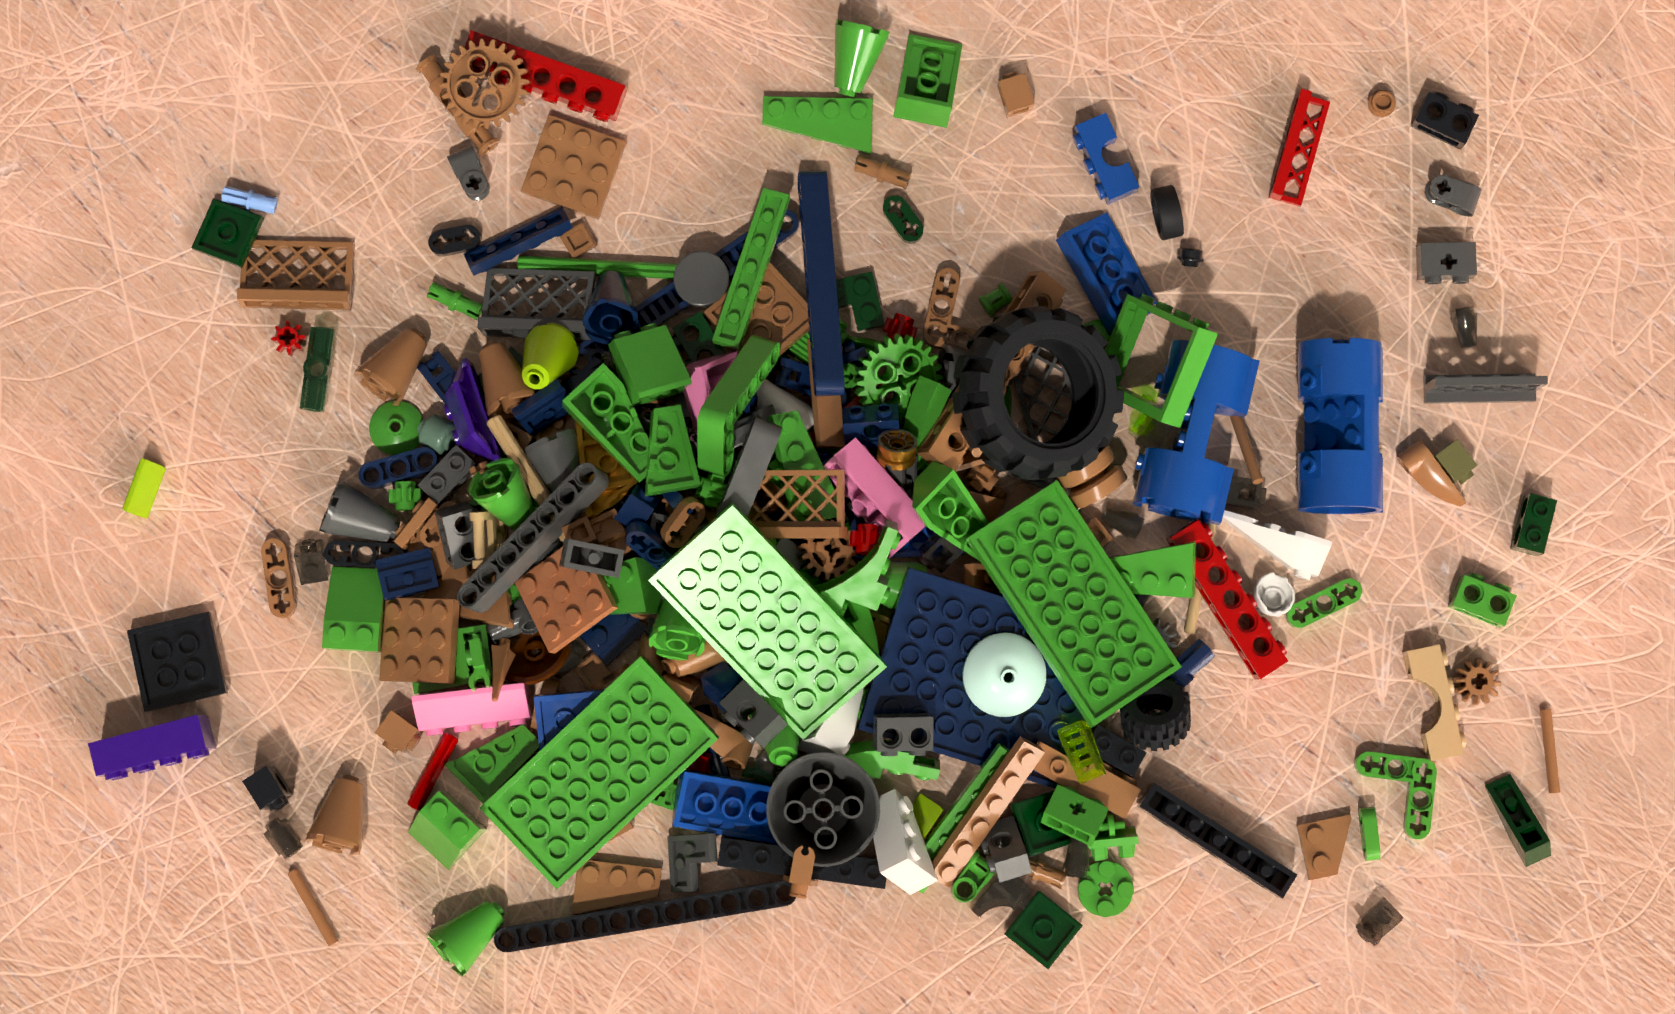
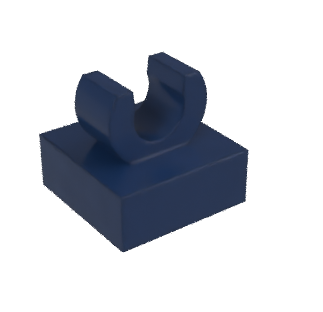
(852, 355)

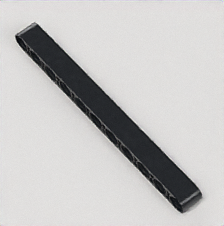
(633, 923)

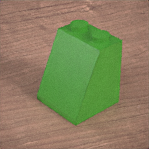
(649, 364)
(446, 828)

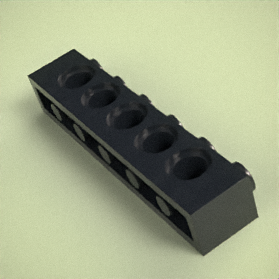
(1217, 840)
(775, 860)

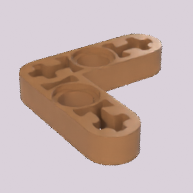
(943, 322)

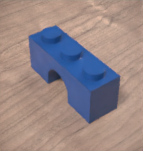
(1112, 181)

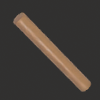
(1246, 449)
(1550, 751)
(312, 907)

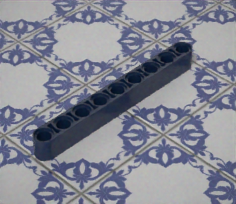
(820, 283)

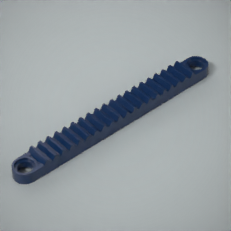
(667, 303)

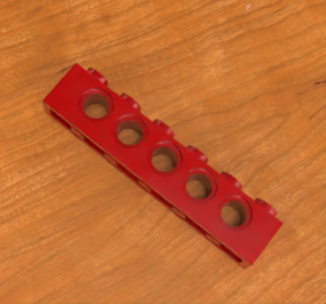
(611, 92)
(1227, 616)

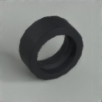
(1167, 212)

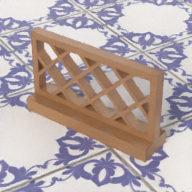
(297, 298)
(805, 528)

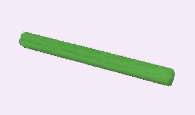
(626, 268)

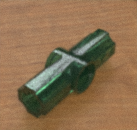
(319, 351)

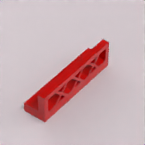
(1292, 141)

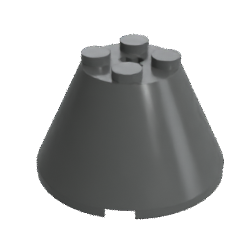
(844, 788)

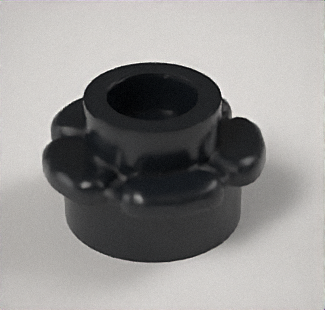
(1190, 257)

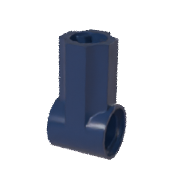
(1192, 661)

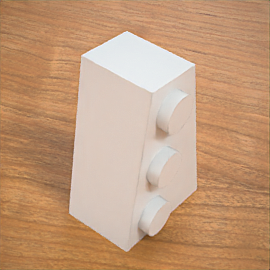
(900, 845)

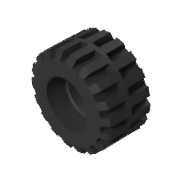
(1162, 729)

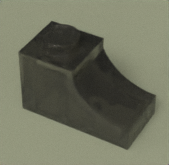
(1010, 893)

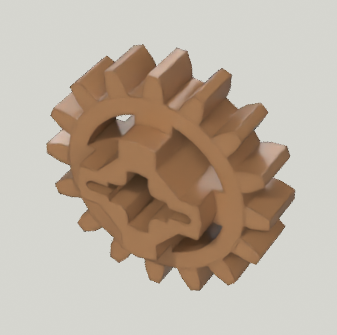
(825, 561)

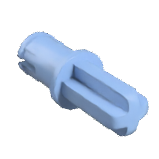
(249, 199)

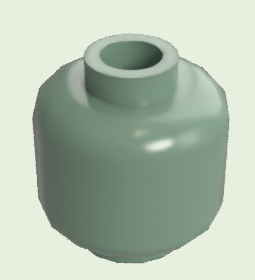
(437, 434)

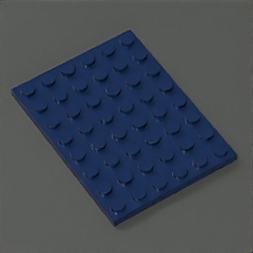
(925, 657)

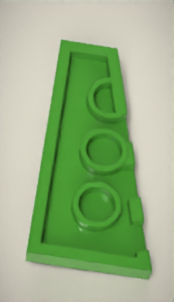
(823, 119)

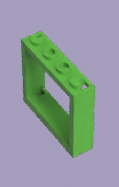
(1190, 368)

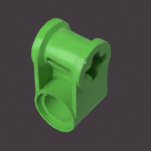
(973, 876)

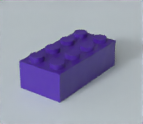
(157, 744)

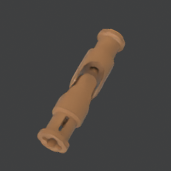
(480, 136)

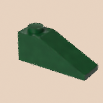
(1519, 820)

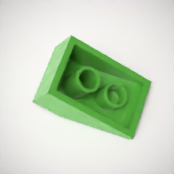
(928, 81)
(354, 611)

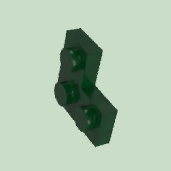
(862, 295)

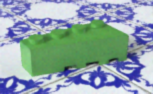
(633, 590)

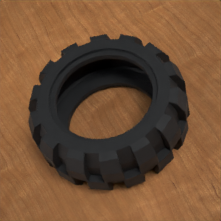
(1091, 380)

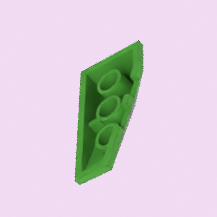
(610, 419)

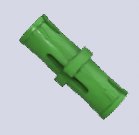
(455, 300)

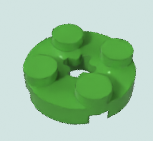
(1121, 889)

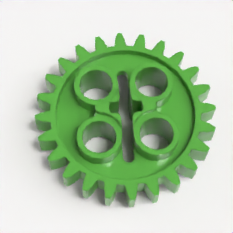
(893, 355)

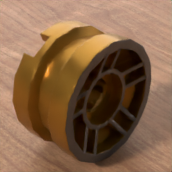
(896, 449)

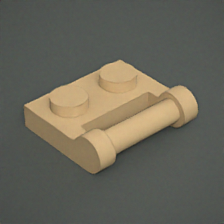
(488, 536)

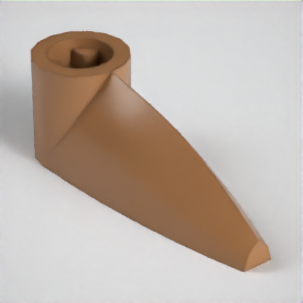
(1429, 474)
(731, 744)

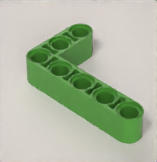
(728, 402)

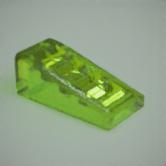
(1073, 754)

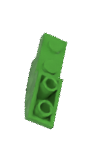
(873, 763)

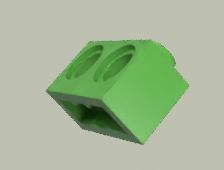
(1480, 607)

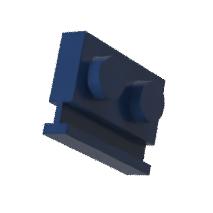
(542, 408)
(407, 574)
(613, 636)

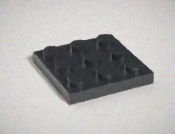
(177, 661)

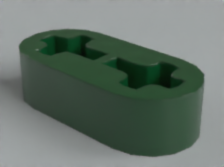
(897, 223)

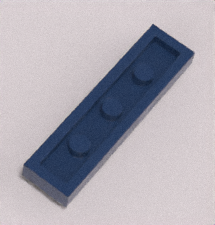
(518, 241)

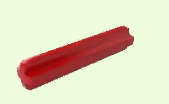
(432, 771)

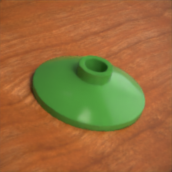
(402, 440)

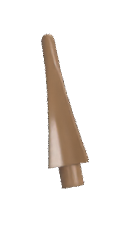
(502, 659)

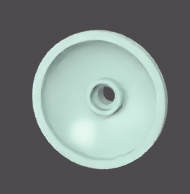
(989, 663)

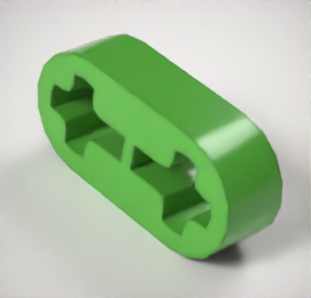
(1369, 833)

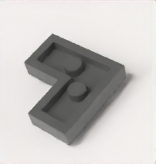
(684, 855)

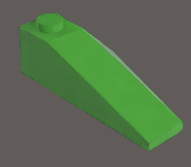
(947, 506)

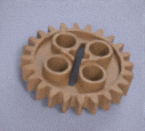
(462, 72)

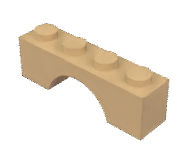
(1443, 736)

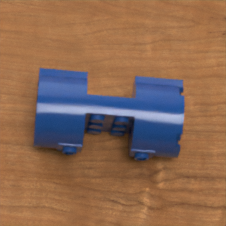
(1341, 426)
(1180, 479)

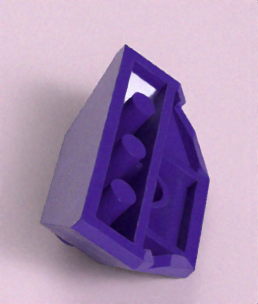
(469, 413)

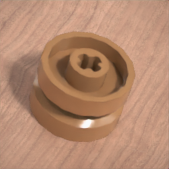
(1094, 480)

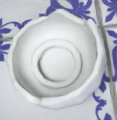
(1273, 595)

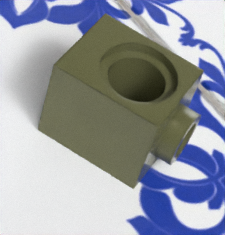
(1456, 462)

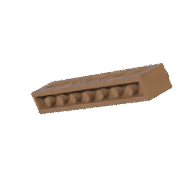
(935, 446)

